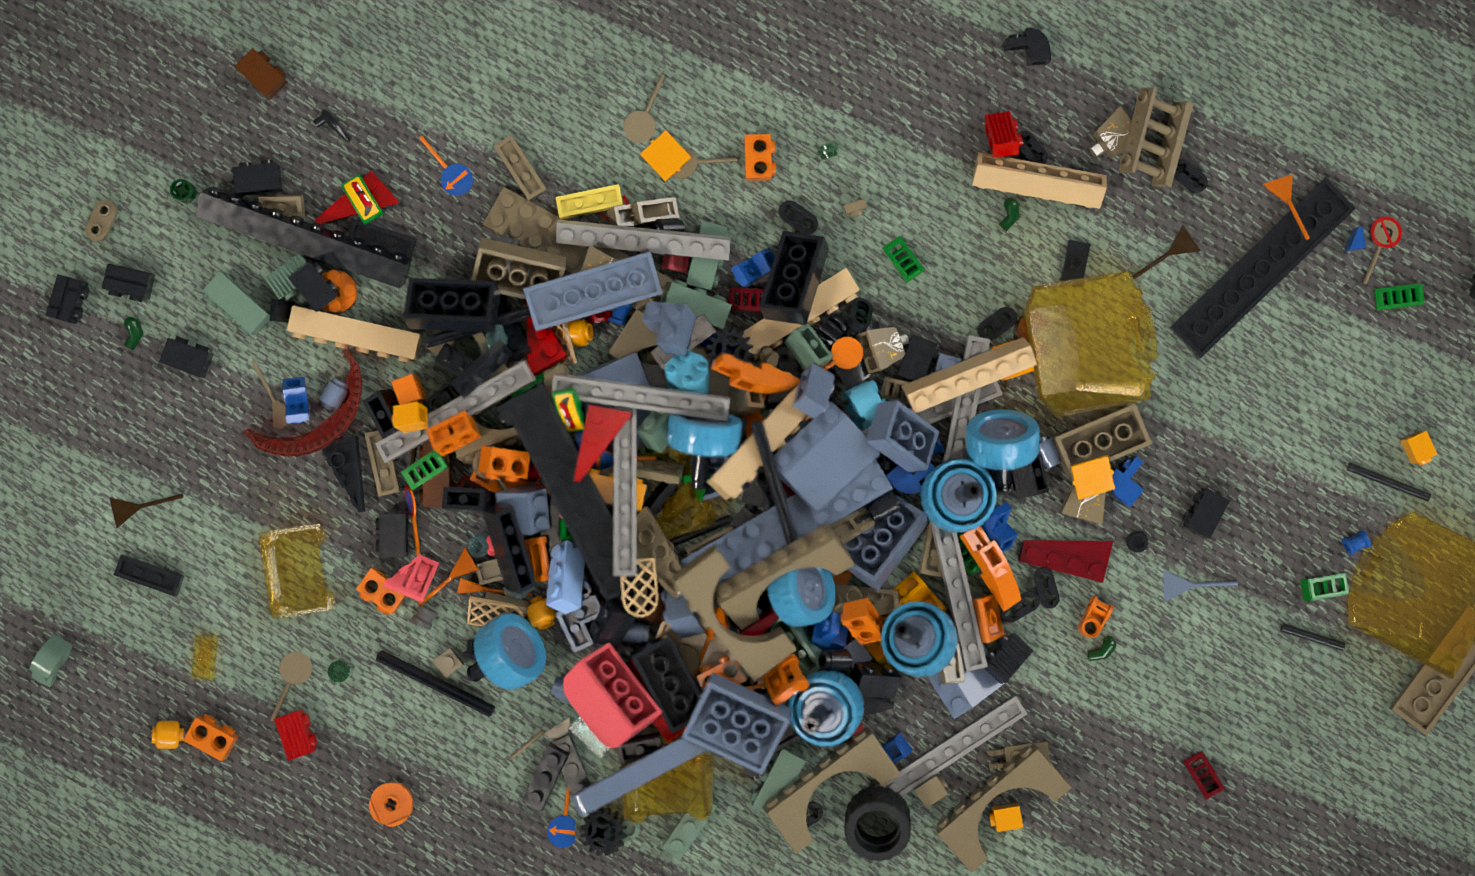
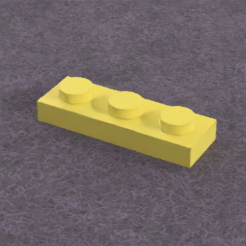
(589, 201)

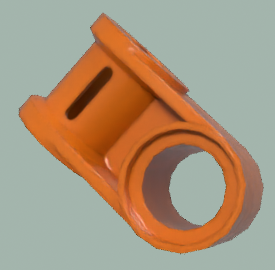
(1095, 616)

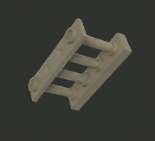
(1172, 142)

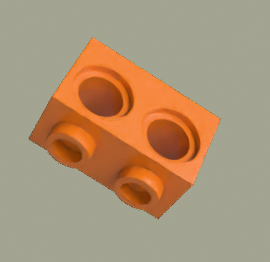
(754, 157)
(409, 389)
(453, 433)
(504, 462)
(379, 596)
(862, 620)
(719, 669)
(209, 743)

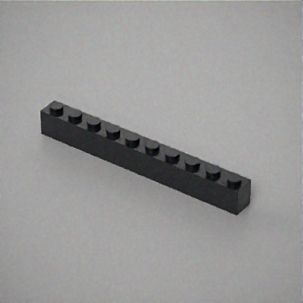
(303, 237)

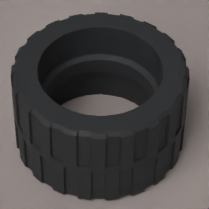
(880, 847)

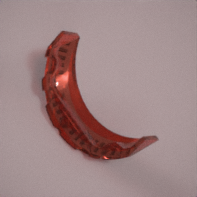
(326, 431)

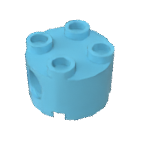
(688, 373)
(862, 403)

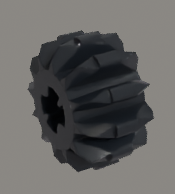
(832, 330)

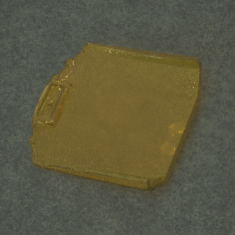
(1090, 343)
(1418, 593)

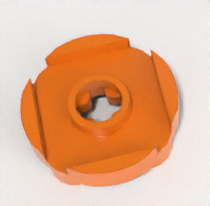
(348, 291)
(396, 792)

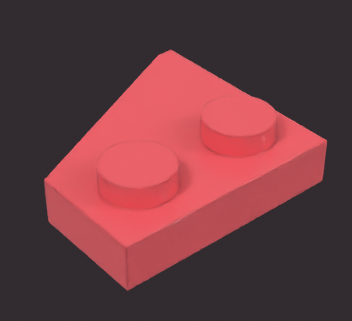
(413, 578)

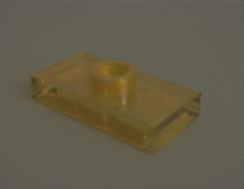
(204, 657)

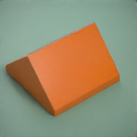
(988, 618)

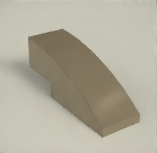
(643, 212)

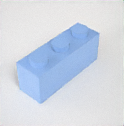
(565, 578)

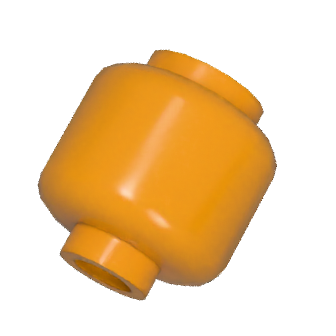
(580, 332)
(540, 614)
(167, 734)

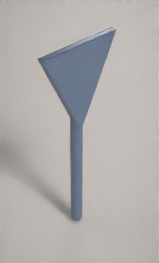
(1175, 585)

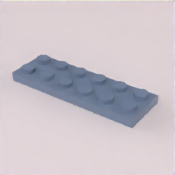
(593, 291)

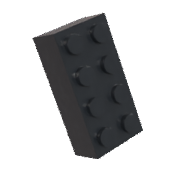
(794, 278)
(452, 305)
(668, 680)

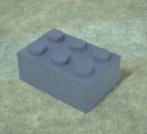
(902, 436)

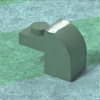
(50, 659)

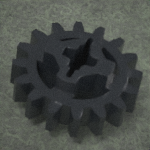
(723, 341)
(595, 825)

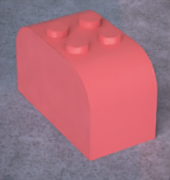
(609, 697)

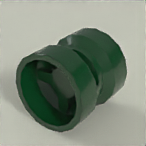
(180, 188)

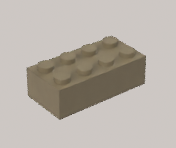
(515, 266)
(1108, 435)

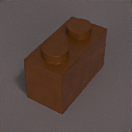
(261, 73)

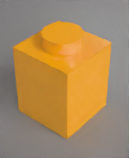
(410, 417)
(1419, 448)
(1006, 817)

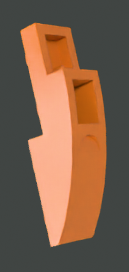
(754, 379)
(994, 566)

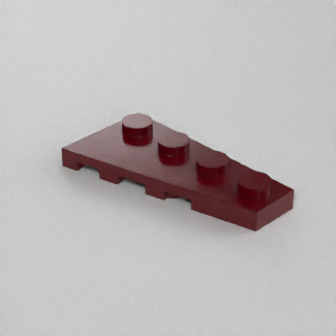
(1072, 557)

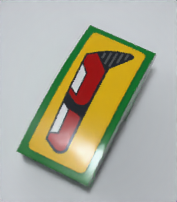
(362, 199)
(569, 410)

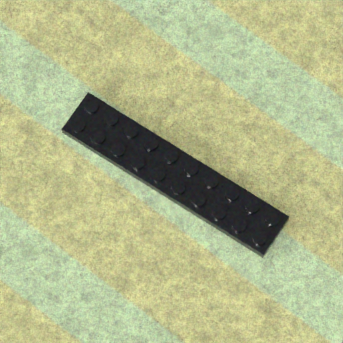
(1261, 268)
(576, 501)

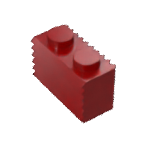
(1002, 134)
(295, 734)

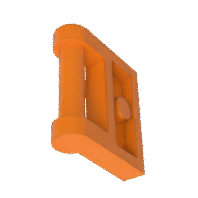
(538, 555)
(778, 682)

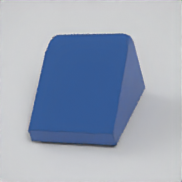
(1356, 240)
(897, 748)

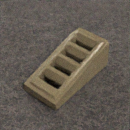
(887, 387)

